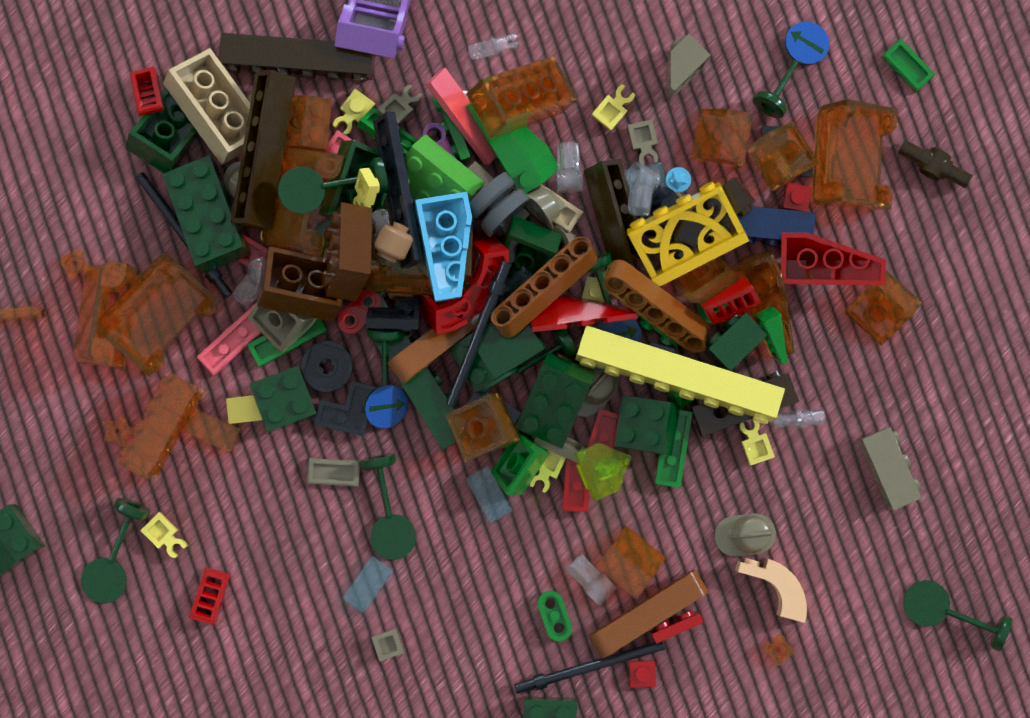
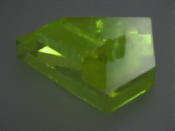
(602, 469)

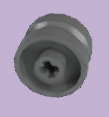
(497, 205)

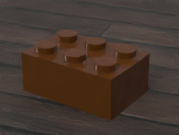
(348, 251)
(294, 285)

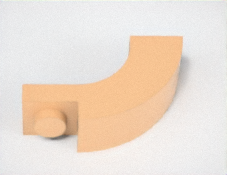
(788, 589)

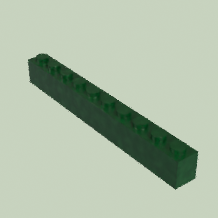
(423, 387)

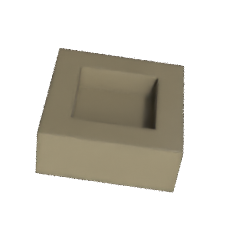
(387, 644)

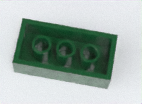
(205, 214)

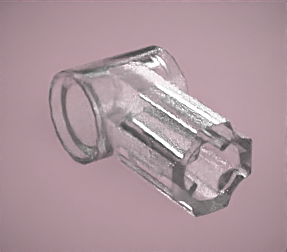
(569, 175)
(643, 183)
(248, 288)
(593, 581)

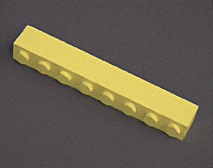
(679, 374)

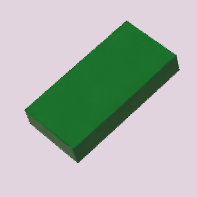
(908, 65)

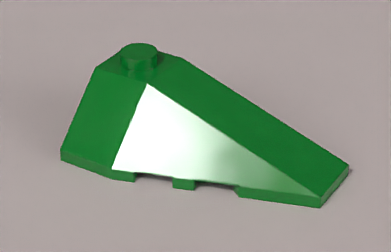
(521, 155)

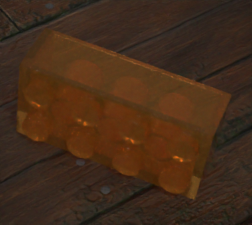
(521, 96)
(161, 426)

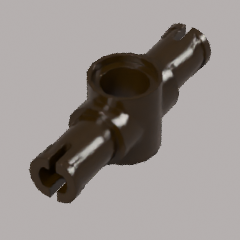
(935, 163)

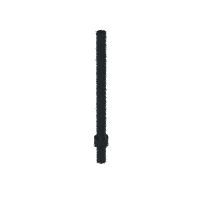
(213, 276)
(496, 288)
(541, 681)

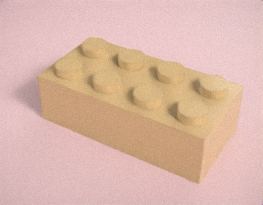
(211, 103)

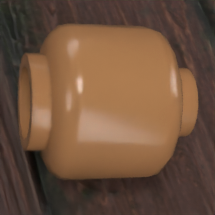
(393, 242)

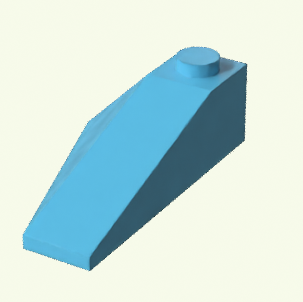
(444, 236)

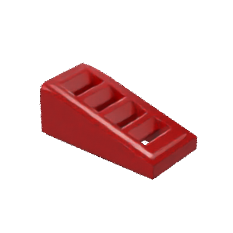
(144, 77)
(746, 300)
(206, 618)

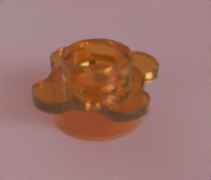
(66, 262)
(778, 657)

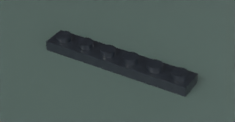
(398, 192)

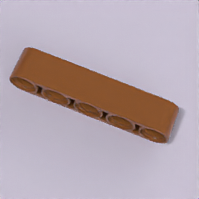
(540, 298)
(657, 306)
(427, 350)
(648, 613)

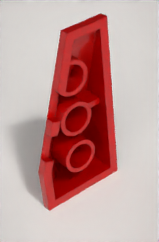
(825, 262)
(579, 310)

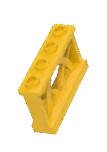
(674, 268)

